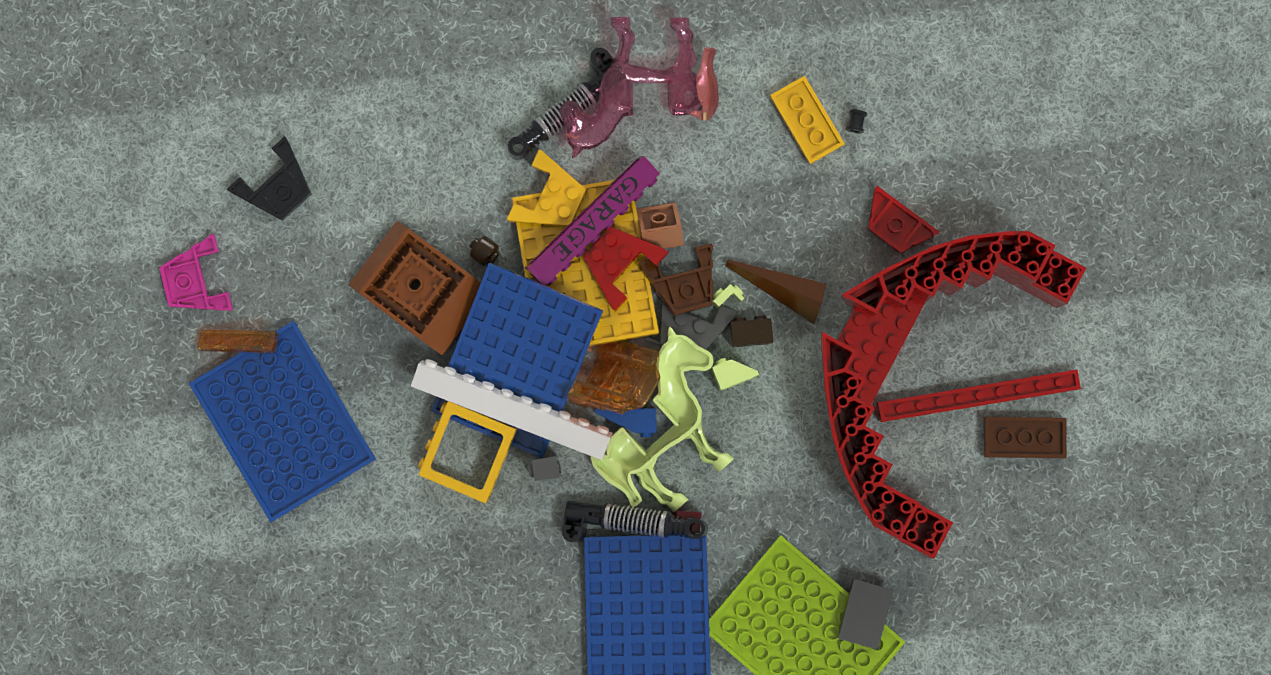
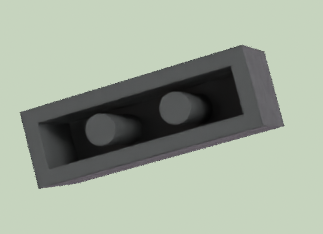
(545, 468)

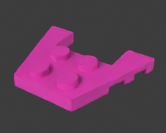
(185, 280)

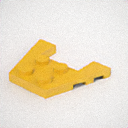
(558, 199)

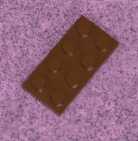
(1025, 437)

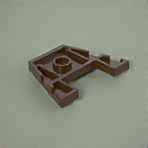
(684, 290)

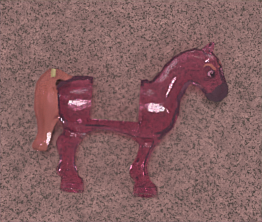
(615, 99)

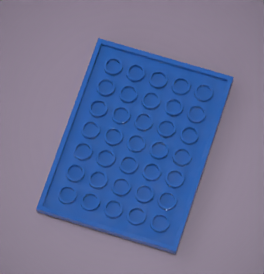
(282, 423)

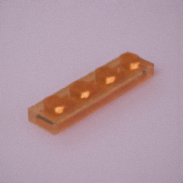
(237, 341)

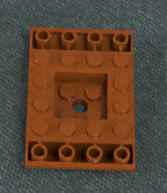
(437, 307)

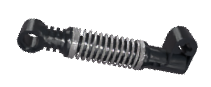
(585, 95)
(629, 519)

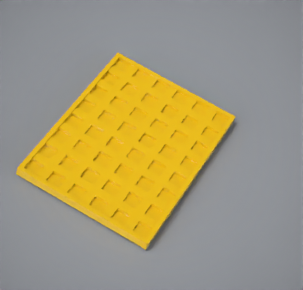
(637, 314)

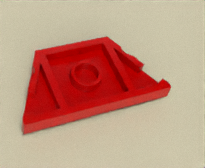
(896, 223)

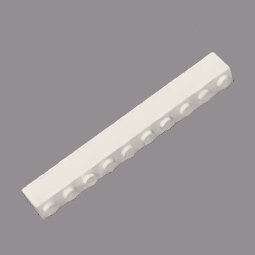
(511, 409)

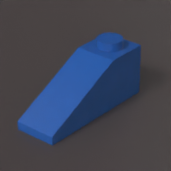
(637, 420)

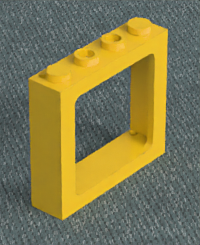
(426, 471)

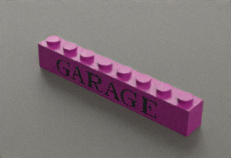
(592, 221)

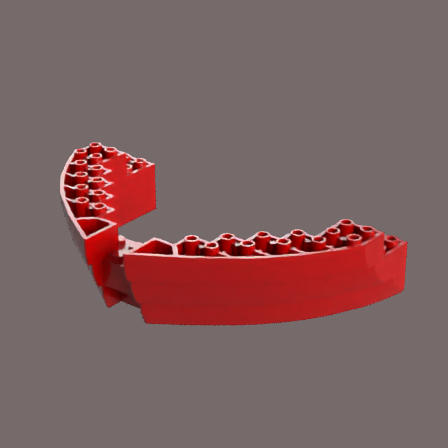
(874, 334)

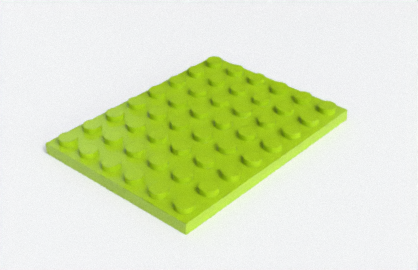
(789, 621)

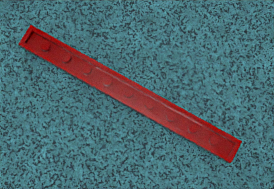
(978, 395)

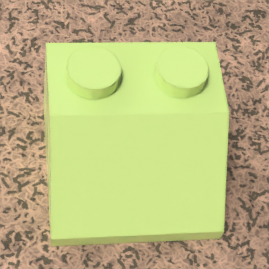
(731, 373)

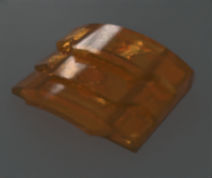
(619, 380)

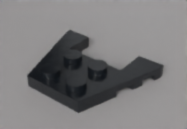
(282, 191)

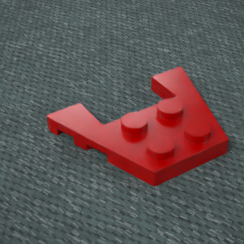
(613, 255)

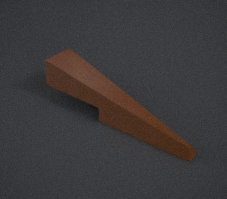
(795, 292)

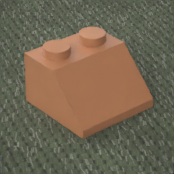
(661, 225)

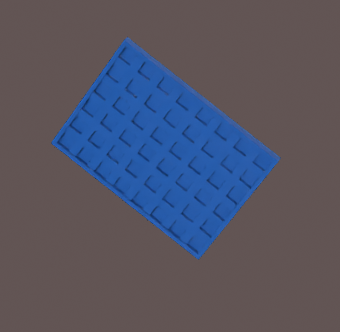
(523, 342)
(647, 605)

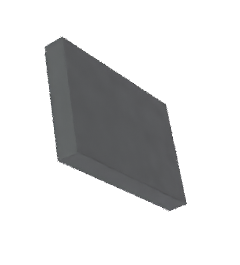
(865, 614)

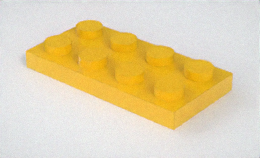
(807, 120)

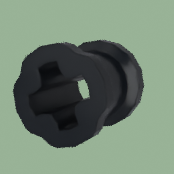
(856, 121)

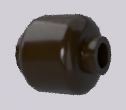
(484, 250)

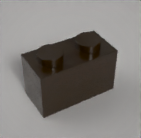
(751, 332)

